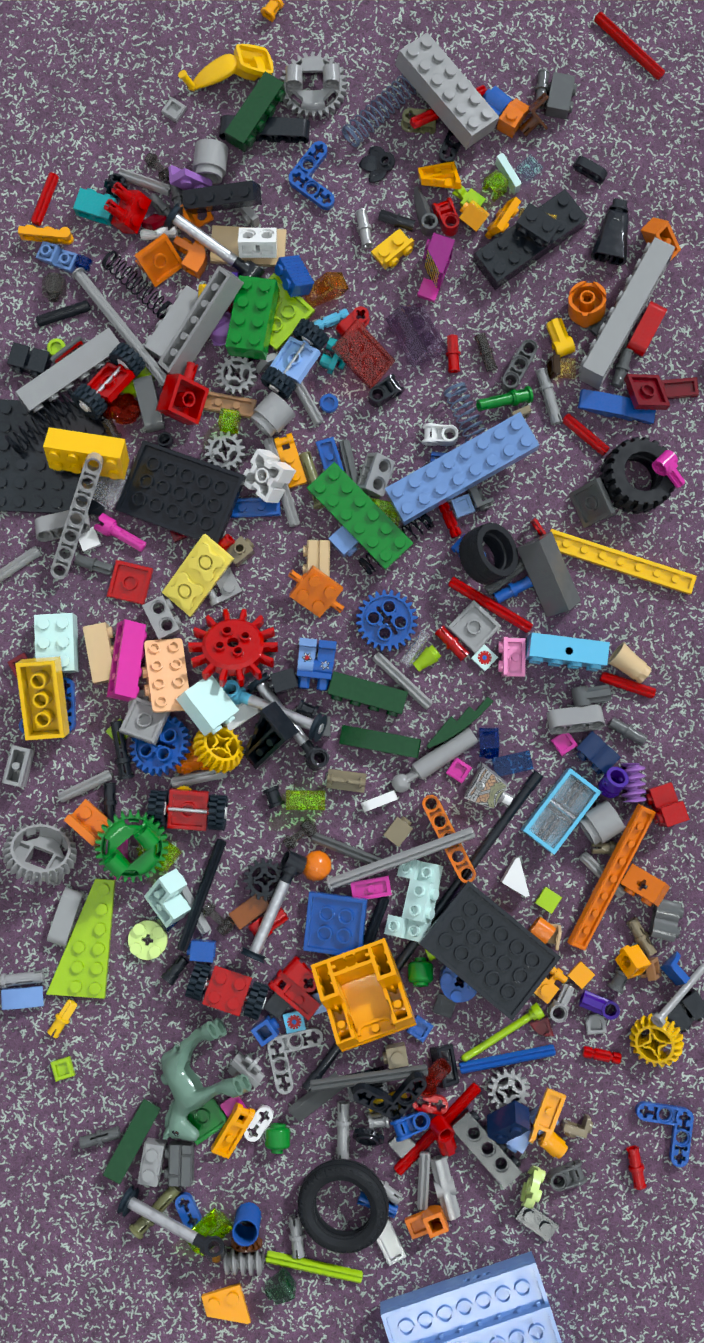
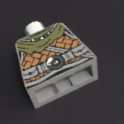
(488, 788)

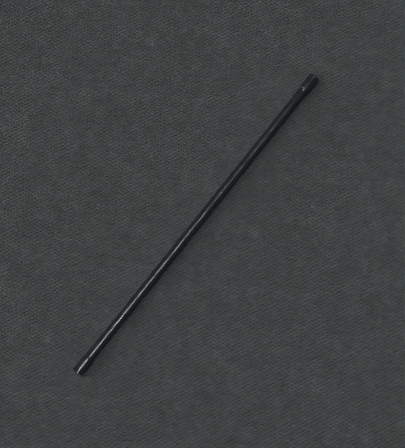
(529, 786)

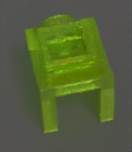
(497, 183)
(229, 420)

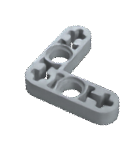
(286, 1047)

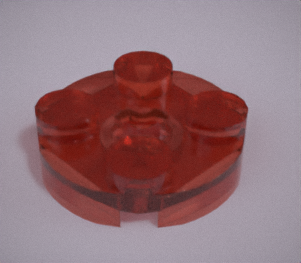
(126, 416)

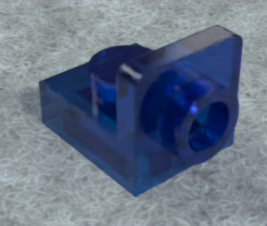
(488, 743)

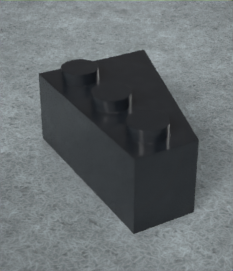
(270, 735)

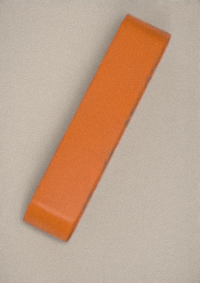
(442, 832)

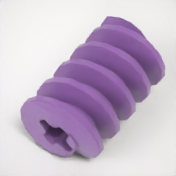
(633, 787)

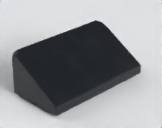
(447, 1053)

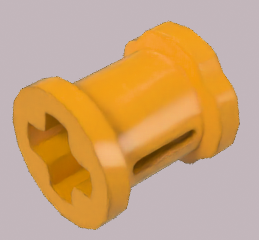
(271, 9)

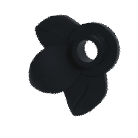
(374, 163)

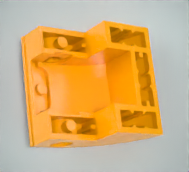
(363, 995)

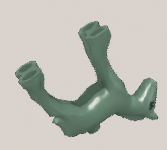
(186, 1085)

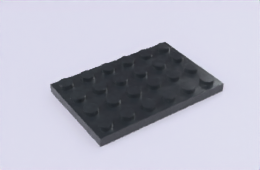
(180, 492)
(489, 950)

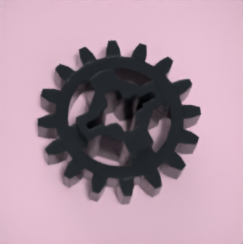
(262, 870)

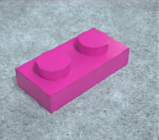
(371, 887)

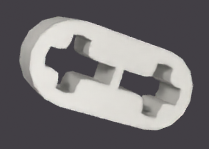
(379, 801)
(262, 1125)

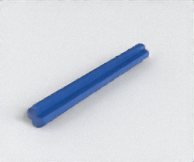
(507, 1059)

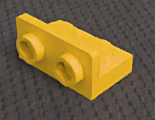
(393, 249)

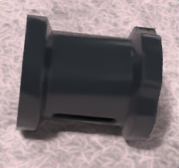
(307, 709)
(273, 797)

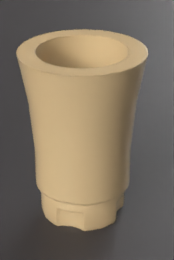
(629, 663)

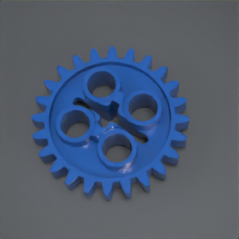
(401, 610)
(155, 760)

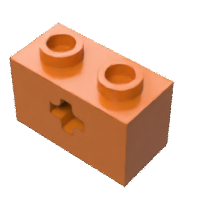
(656, 888)

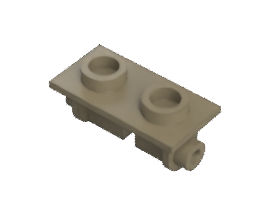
(346, 780)

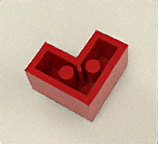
(666, 805)

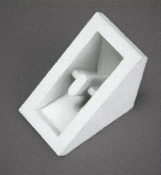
(515, 877)

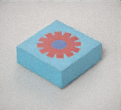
(294, 1022)

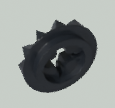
(368, 1137)

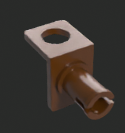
(534, 120)

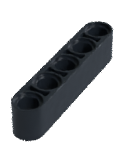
(276, 129)

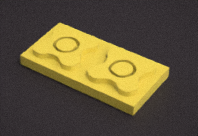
(197, 575)

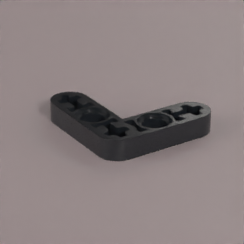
(394, 1101)

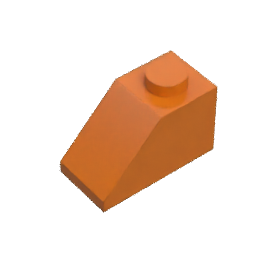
(512, 117)
(662, 230)

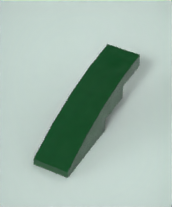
(453, 727)
(380, 741)
(131, 1141)

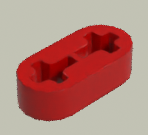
(429, 1108)

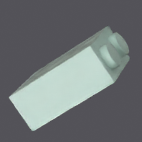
(208, 705)

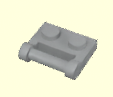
(228, 586)

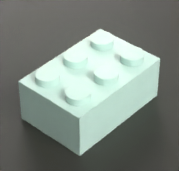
(56, 637)

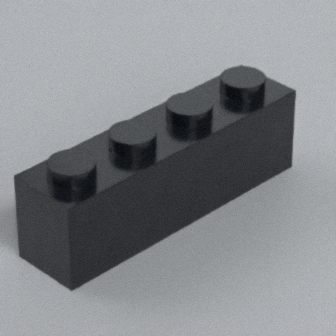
(222, 197)

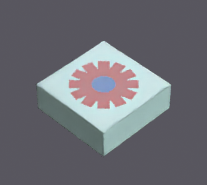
(484, 657)

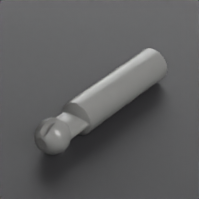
(436, 759)

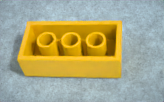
(69, 449)
(42, 698)

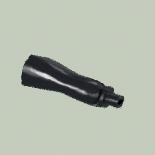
(613, 235)

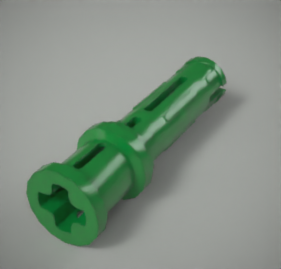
(511, 398)

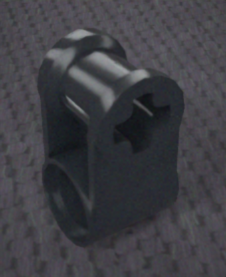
(388, 389)

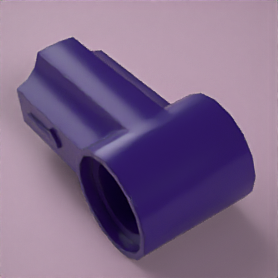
(597, 1004)

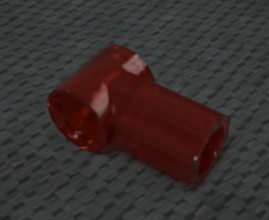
(436, 1074)

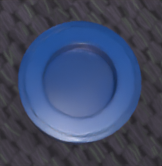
(328, 403)

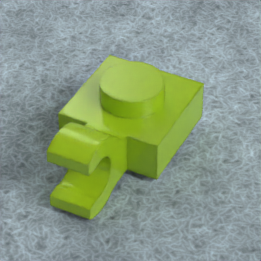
(468, 196)

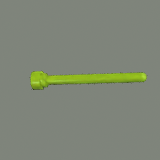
(534, 1013)

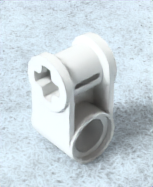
(438, 434)

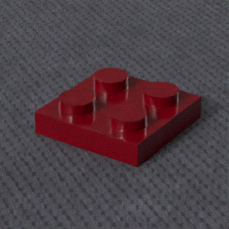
(646, 392)

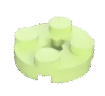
(138, 946)
(530, 1190)

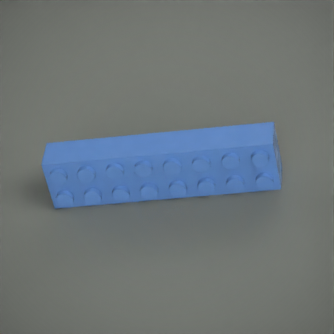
(462, 468)

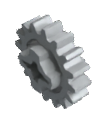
(229, 379)
(232, 450)
(499, 1087)

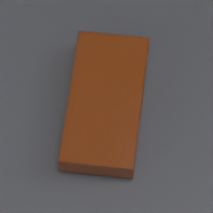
(248, 911)

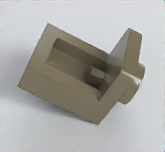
(573, 1129)

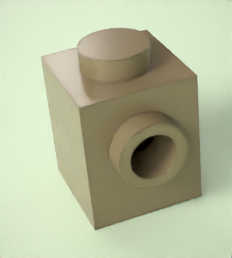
(241, 550)
(395, 1055)

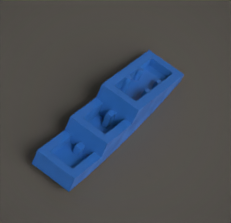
(613, 406)

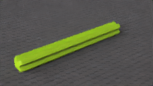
(314, 1267)

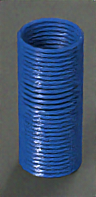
(245, 1235)

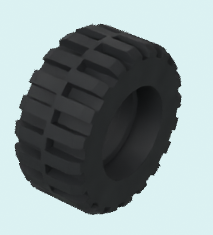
(619, 488)

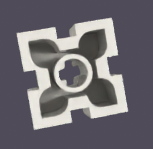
(268, 475)

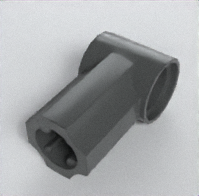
(589, 695)

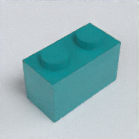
(91, 206)

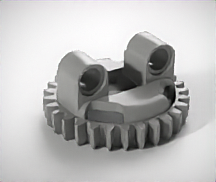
(313, 100)
(19, 852)

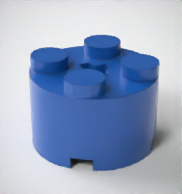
(452, 991)

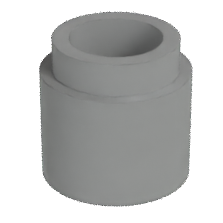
(210, 159)
(272, 414)
(601, 823)

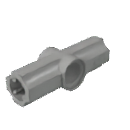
(445, 1187)

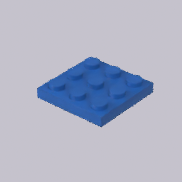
(334, 923)

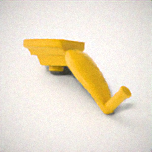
(247, 62)

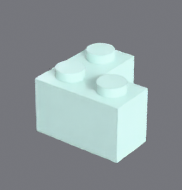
(166, 898)

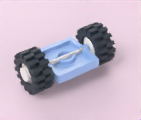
(295, 359)

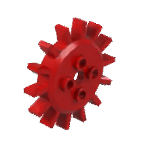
(224, 659)

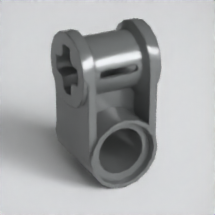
(568, 1174)

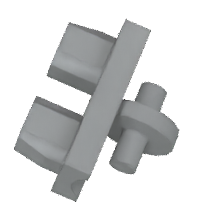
(248, 1067)

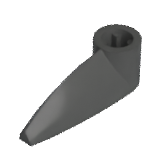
(424, 213)

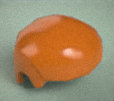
(317, 866)

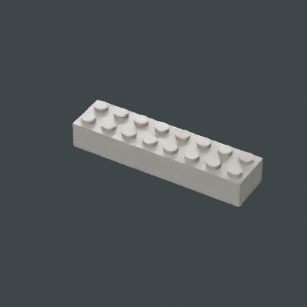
(625, 312)

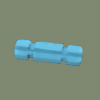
(331, 319)

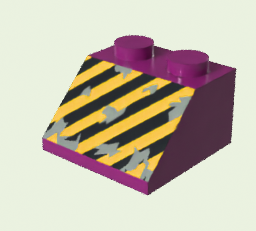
(438, 256)

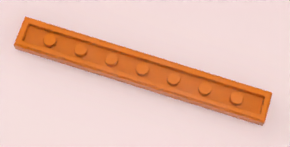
(611, 877)

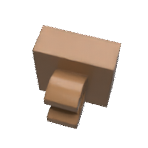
(653, 971)

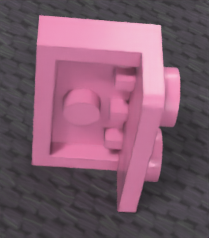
(512, 657)

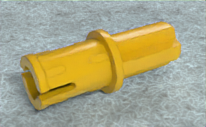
(62, 1018)

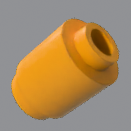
(555, 1146)

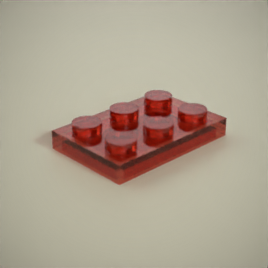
(363, 354)

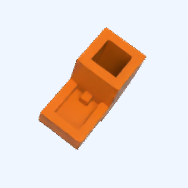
(195, 259)
(429, 1221)

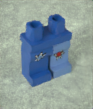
(312, 668)

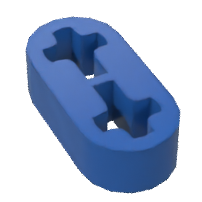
(192, 1208)

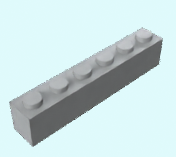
(200, 321)
(67, 371)

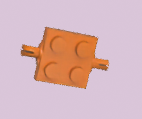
(316, 591)

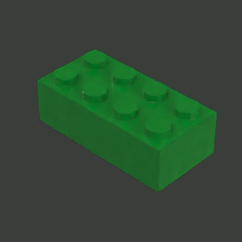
(252, 318)

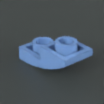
(57, 257)
(22, 997)

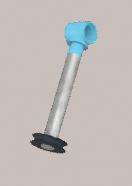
(240, 696)

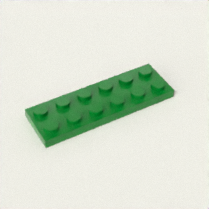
(360, 516)

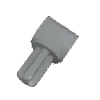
(562, 1002)

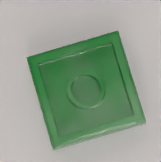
(207, 1119)

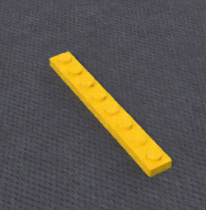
(624, 563)

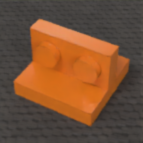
(159, 260)
(87, 821)

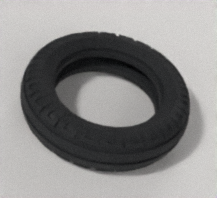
(324, 1234)

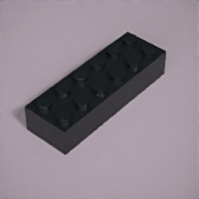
(513, 253)

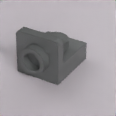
(476, 497)

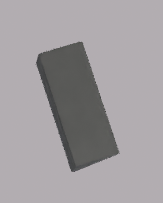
(549, 575)

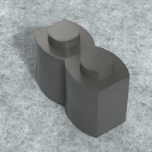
(665, 920)

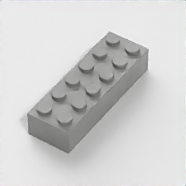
(446, 90)

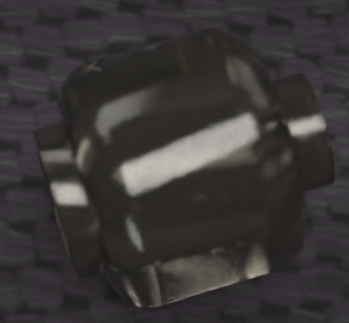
(54, 286)

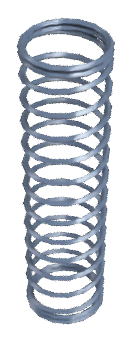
(344, 128)
(463, 389)

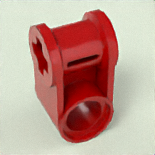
(446, 214)
(346, 322)
(298, 973)

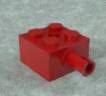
(183, 397)

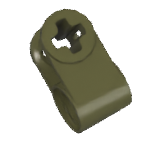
(429, 127)

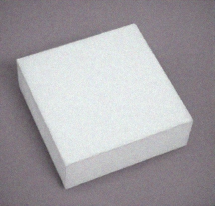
(89, 540)

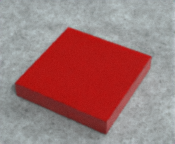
(130, 582)

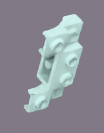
(419, 901)

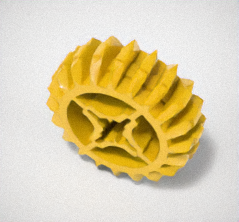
(218, 751)
(651, 1049)

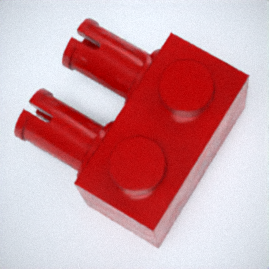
(130, 211)

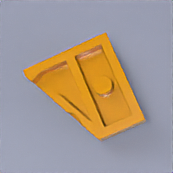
(227, 1304)

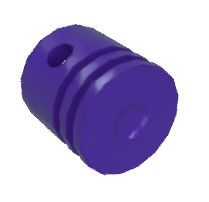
(613, 782)

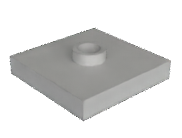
(474, 626)
(143, 722)

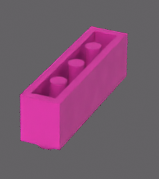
(126, 660)

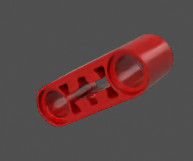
(646, 328)

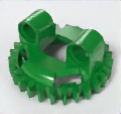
(147, 836)

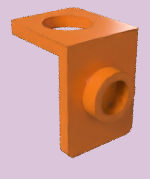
(193, 218)

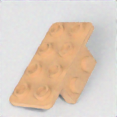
(165, 674)

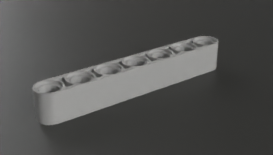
(76, 508)

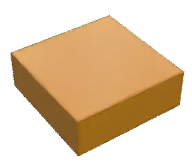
(581, 974)

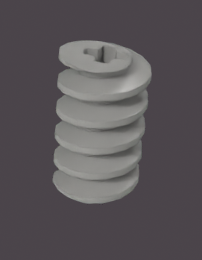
(244, 1262)

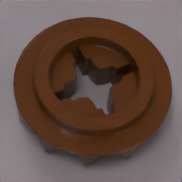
(247, 1249)

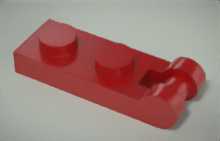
(295, 996)

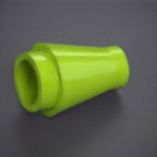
(426, 658)

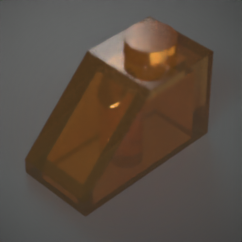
(327, 288)

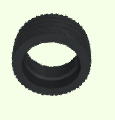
(502, 547)

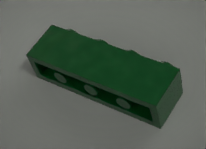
(255, 112)
(367, 693)

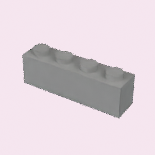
(174, 317)

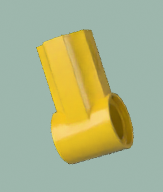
(561, 341)

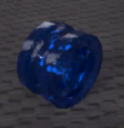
(83, 261)

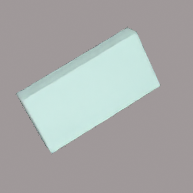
(506, 169)

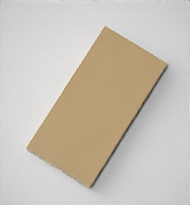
(229, 238)

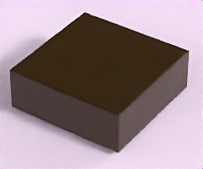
(553, 366)

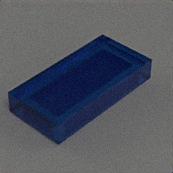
(512, 763)

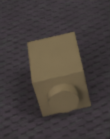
(398, 830)

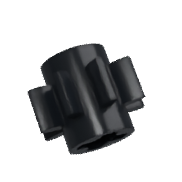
(108, 184)

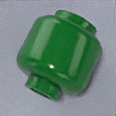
(420, 972)
(277, 1138)

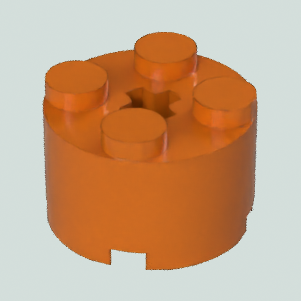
(586, 303)

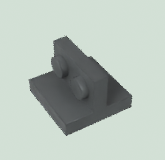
(592, 503)

